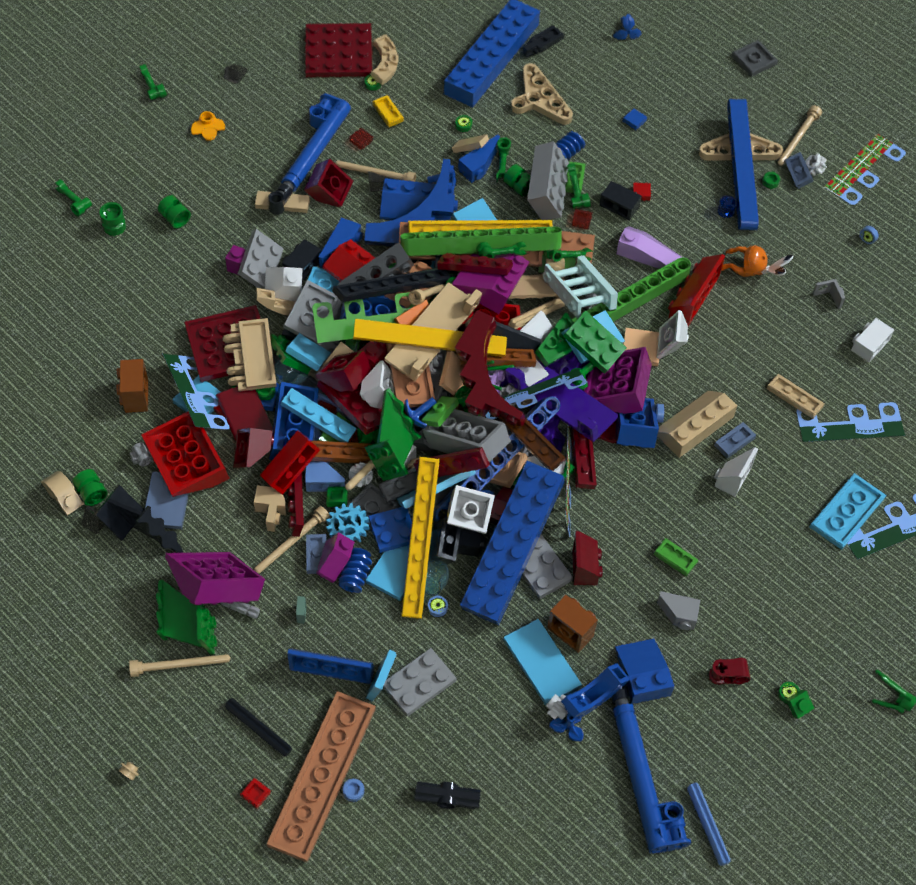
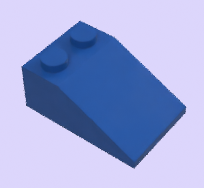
(639, 427)
(646, 669)

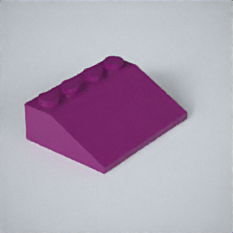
(494, 288)
(624, 384)
(214, 577)

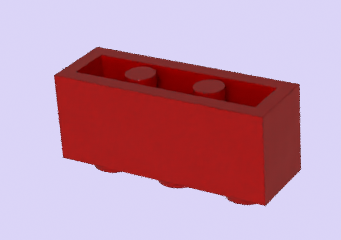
(290, 462)

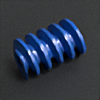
(570, 144)
(355, 571)

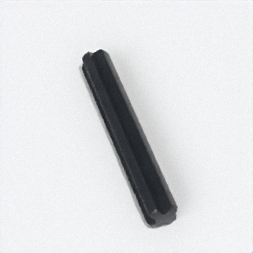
(258, 727)

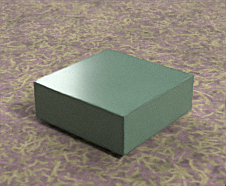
(301, 610)

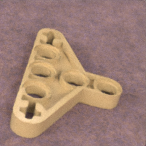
(544, 103)
(756, 143)

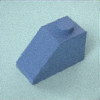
(321, 476)

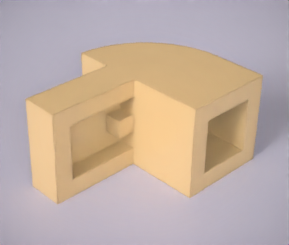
(63, 491)
(271, 502)

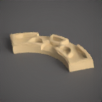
(389, 59)

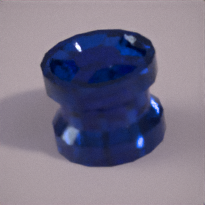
(727, 206)

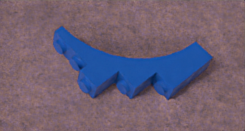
(437, 203)

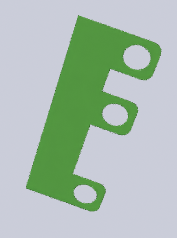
(334, 330)

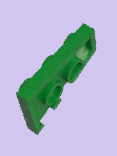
(280, 344)
(555, 345)

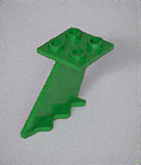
(394, 439)
(184, 620)

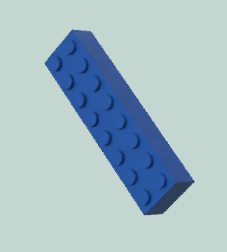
(491, 52)
(512, 543)

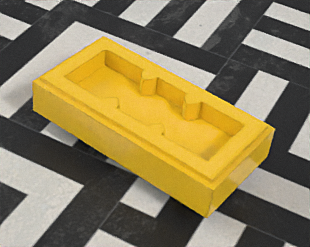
(388, 111)

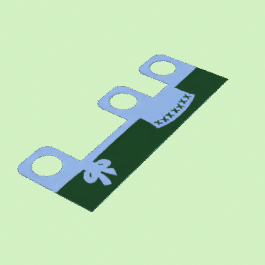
(528, 393)
(192, 398)
(855, 428)
(899, 530)

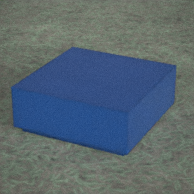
(635, 119)

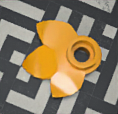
(207, 126)

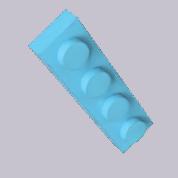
(318, 416)

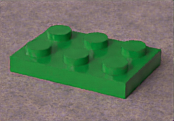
(594, 342)

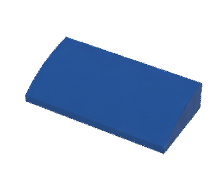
(330, 666)

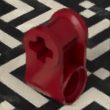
(730, 670)

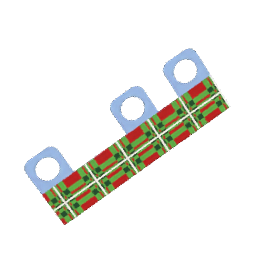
(858, 166)
(568, 501)

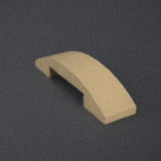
(268, 299)

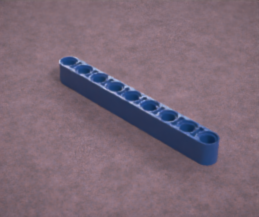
(742, 164)
(504, 455)

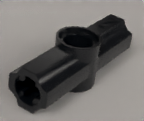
(447, 795)

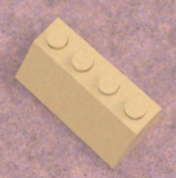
(696, 422)

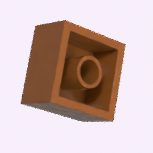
(133, 385)
(572, 623)

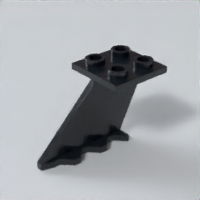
(123, 513)

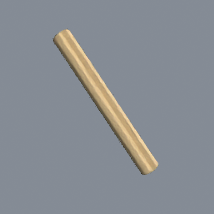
(547, 308)

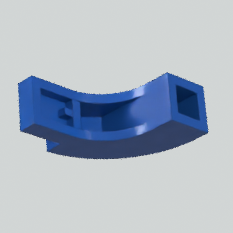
(596, 692)

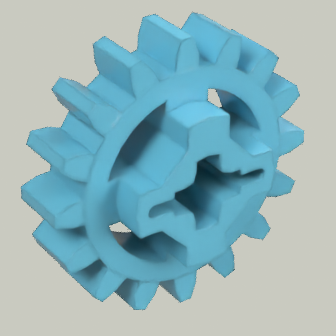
(346, 516)

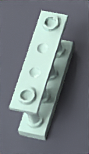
(589, 275)

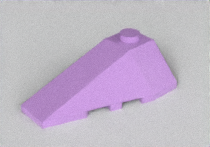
(644, 248)

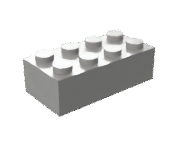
(548, 181)
(465, 432)

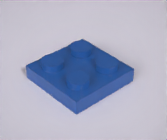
(391, 529)

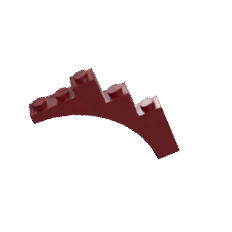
(473, 349)

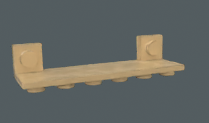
(534, 285)
(445, 312)

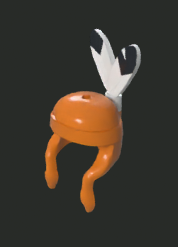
(756, 262)

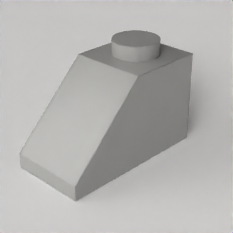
(680, 609)

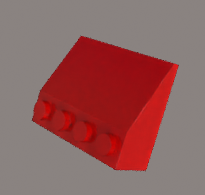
(185, 456)

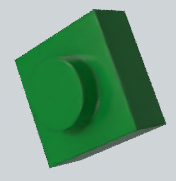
(336, 496)
(800, 704)

